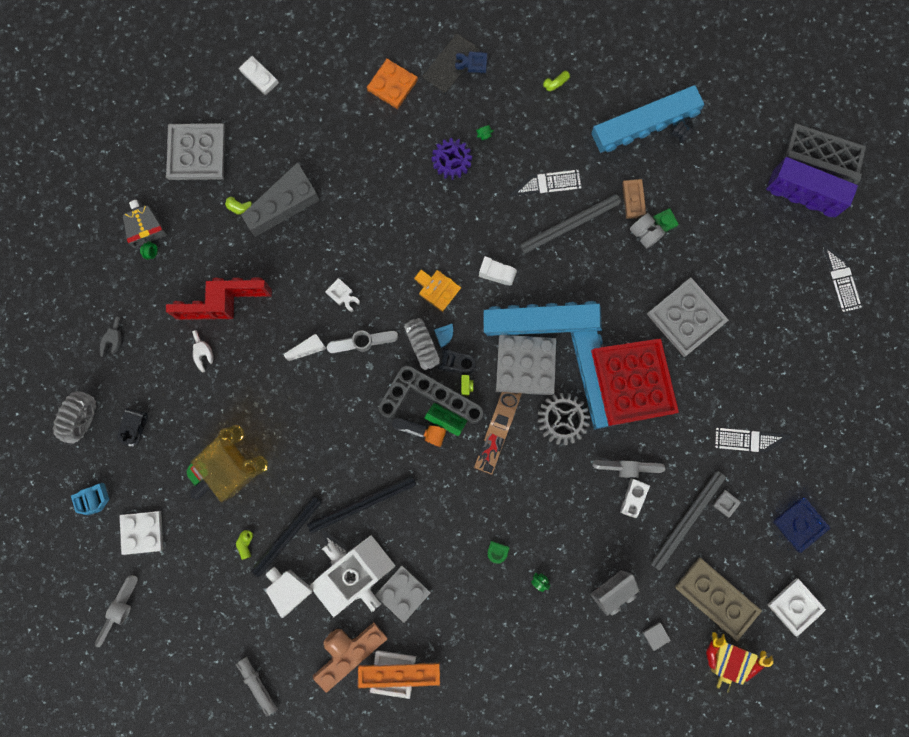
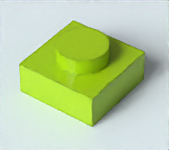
(466, 385)

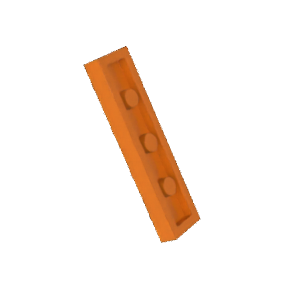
(399, 675)

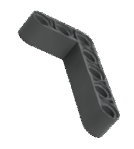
(429, 393)

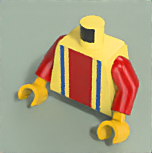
(733, 662)

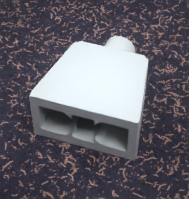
(286, 590)

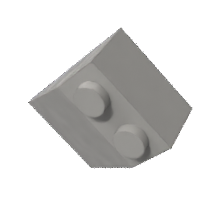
(615, 592)

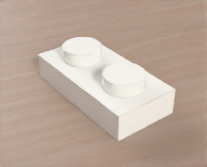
(258, 75)

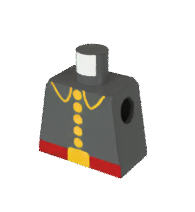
(142, 225)

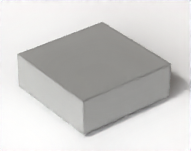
(726, 503)
(656, 636)

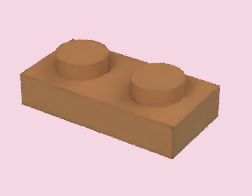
(634, 198)

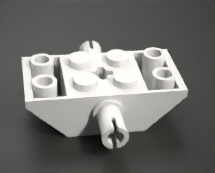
(369, 565)

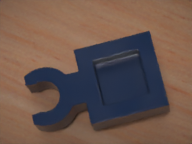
(475, 62)

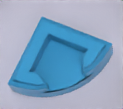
(444, 335)

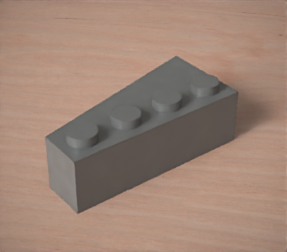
(281, 201)

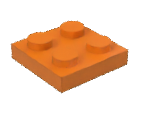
(392, 83)

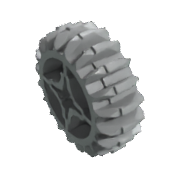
(422, 343)
(557, 412)
(74, 417)

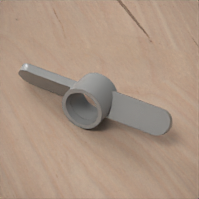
(350, 343)
(629, 469)
(118, 610)

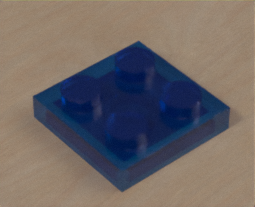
(801, 524)

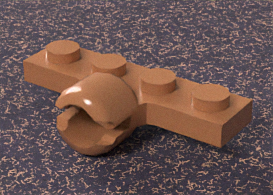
(347, 654)

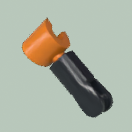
(433, 435)

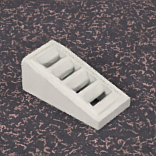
(307, 347)

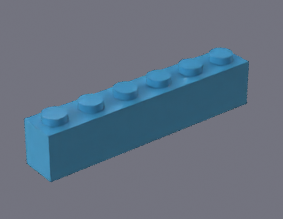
(647, 119)
(543, 319)
(583, 344)

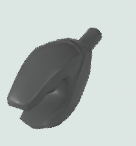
(111, 336)

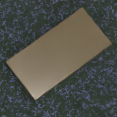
(718, 599)

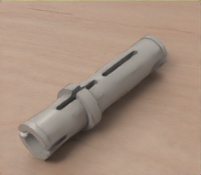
(256, 686)

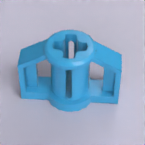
(90, 499)

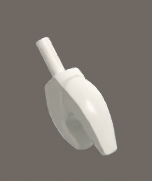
(200, 349)

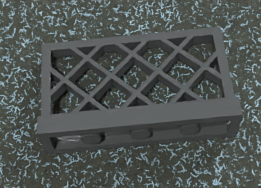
(823, 164)

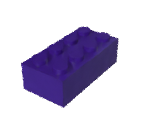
(811, 187)

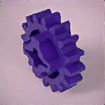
(448, 151)

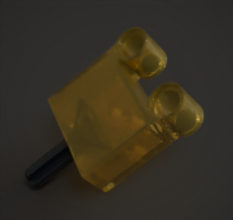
(224, 467)

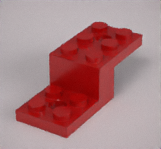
(219, 299)

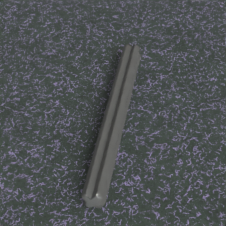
(570, 223)
(688, 520)

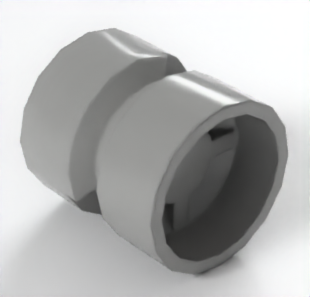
(647, 230)

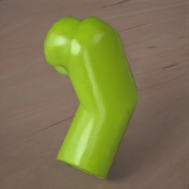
(557, 82)
(243, 542)

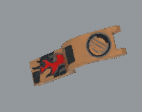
(497, 432)

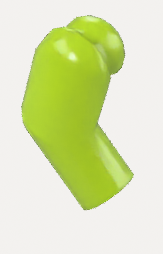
(237, 207)

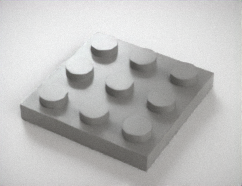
(195, 151)
(687, 317)
(526, 365)

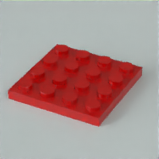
(634, 381)

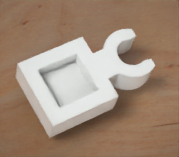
(341, 293)

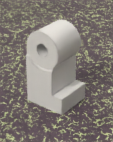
(497, 272)
(634, 498)

